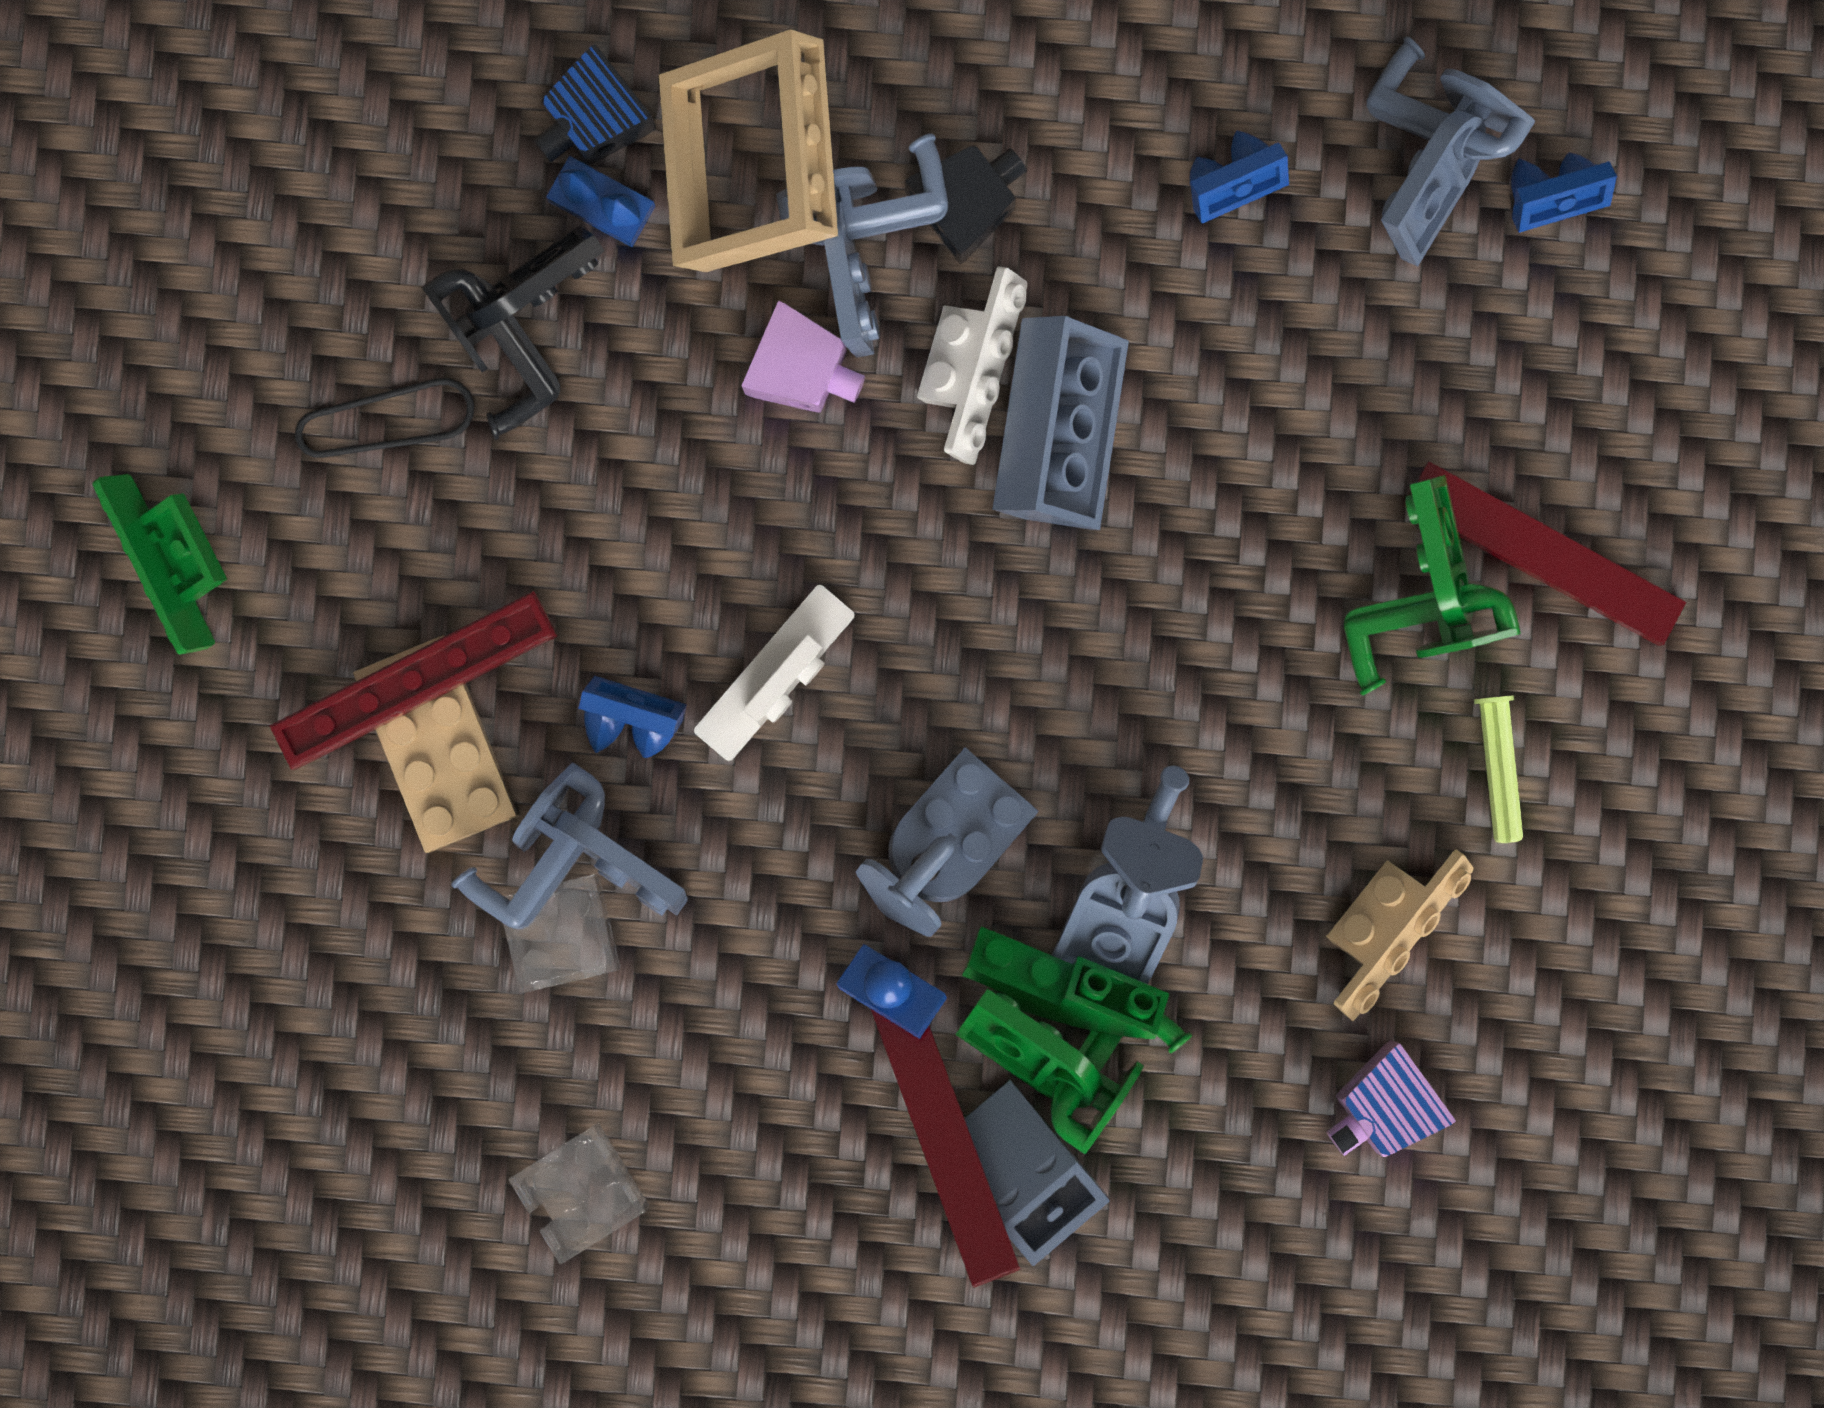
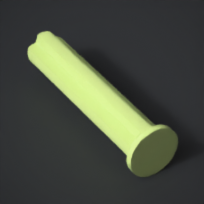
(1501, 768)

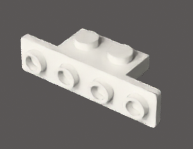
(969, 362)
(766, 682)

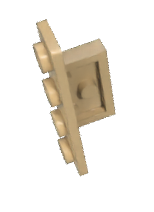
(1389, 922)

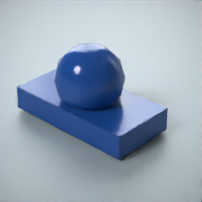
(891, 991)

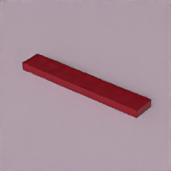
(1559, 561)
(413, 681)
(949, 1153)

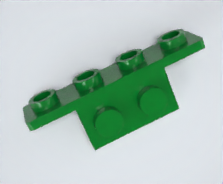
(167, 556)

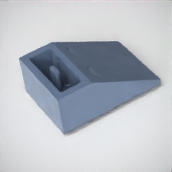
(1031, 1173)

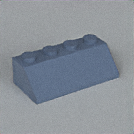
(1060, 422)

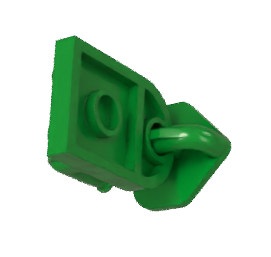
(1449, 603)
(1053, 1066)

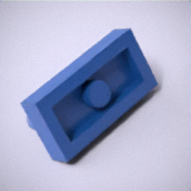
(1251, 175)
(1575, 191)
(600, 201)
(612, 705)

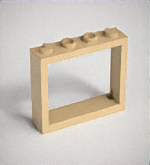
(805, 151)

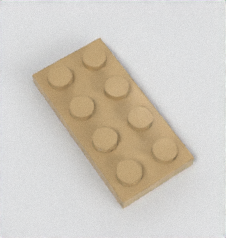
(444, 766)

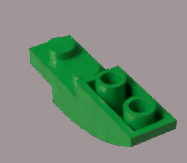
(1064, 992)

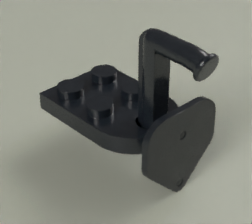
(493, 310)

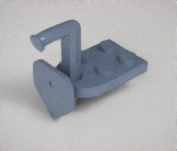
(1453, 151)
(847, 272)
(957, 835)
(570, 838)
(1134, 923)

